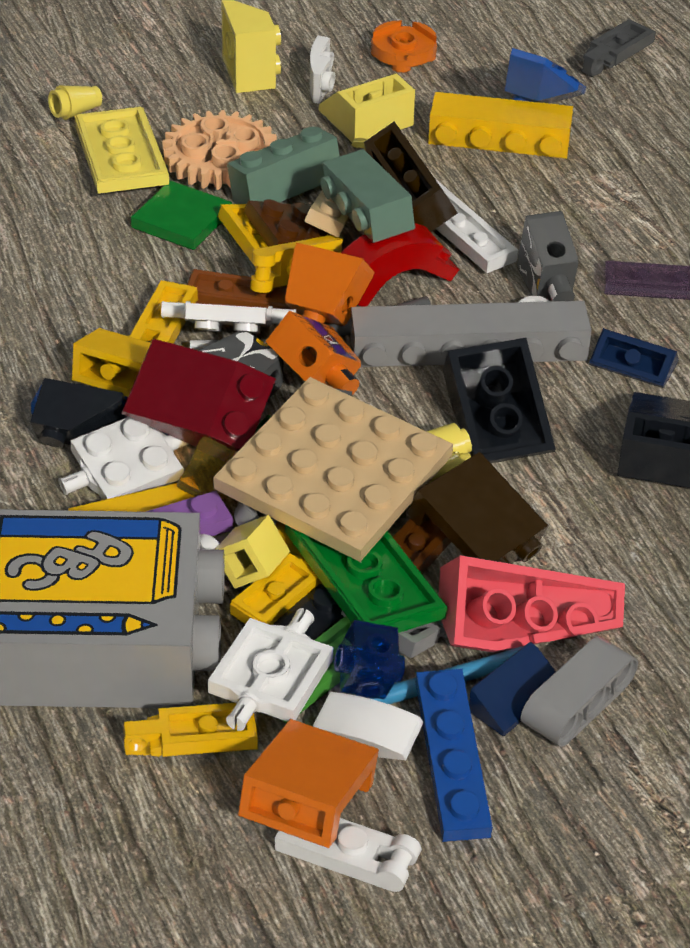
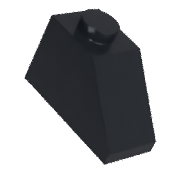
(73, 410)

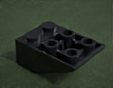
(656, 440)

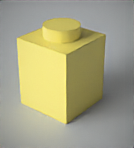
(252, 551)

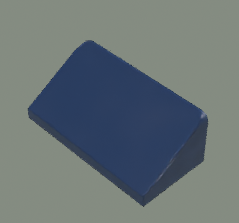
(634, 358)
(504, 692)

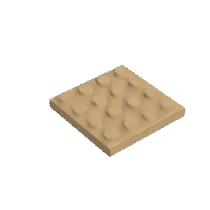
(333, 468)

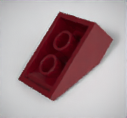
(198, 395)

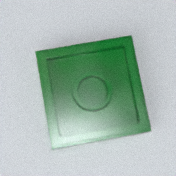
(179, 215)

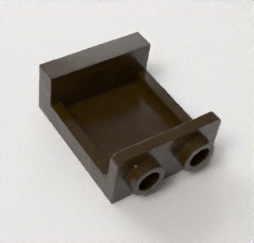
(480, 513)

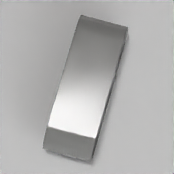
(579, 691)

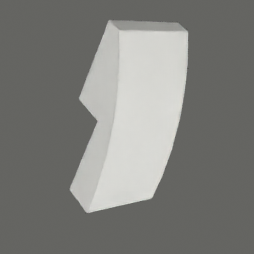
(321, 63)
(370, 723)

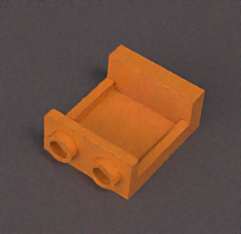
(306, 782)

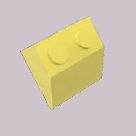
(249, 46)

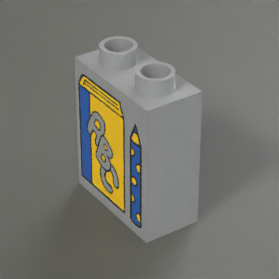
(105, 608)

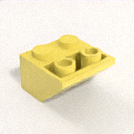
(371, 107)

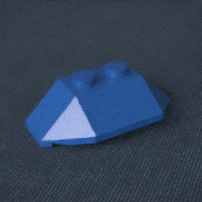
(539, 79)

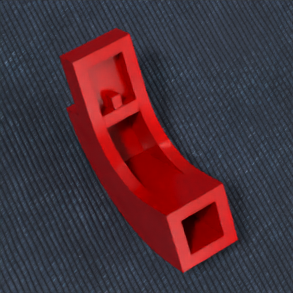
(401, 253)

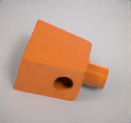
(326, 284)

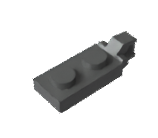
(616, 46)

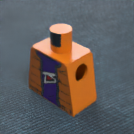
(327, 360)

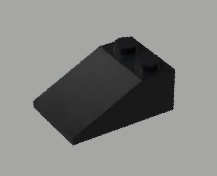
(498, 400)

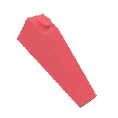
(509, 605)

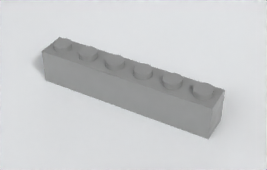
(427, 332)

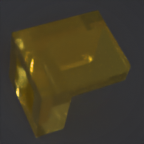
(204, 465)

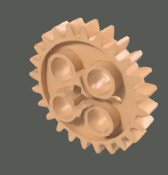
(208, 143)

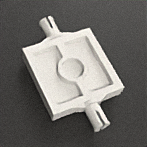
(211, 317)
(124, 460)
(270, 670)

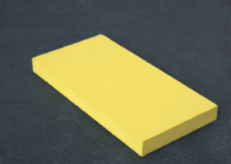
(121, 150)

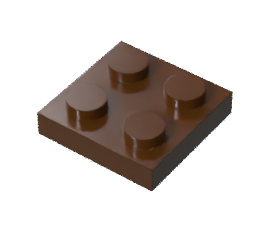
(281, 222)

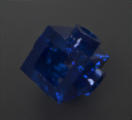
(369, 660)

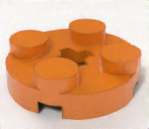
(404, 45)

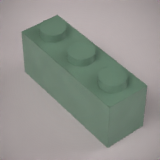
(283, 167)
(368, 195)

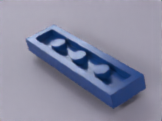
(453, 756)

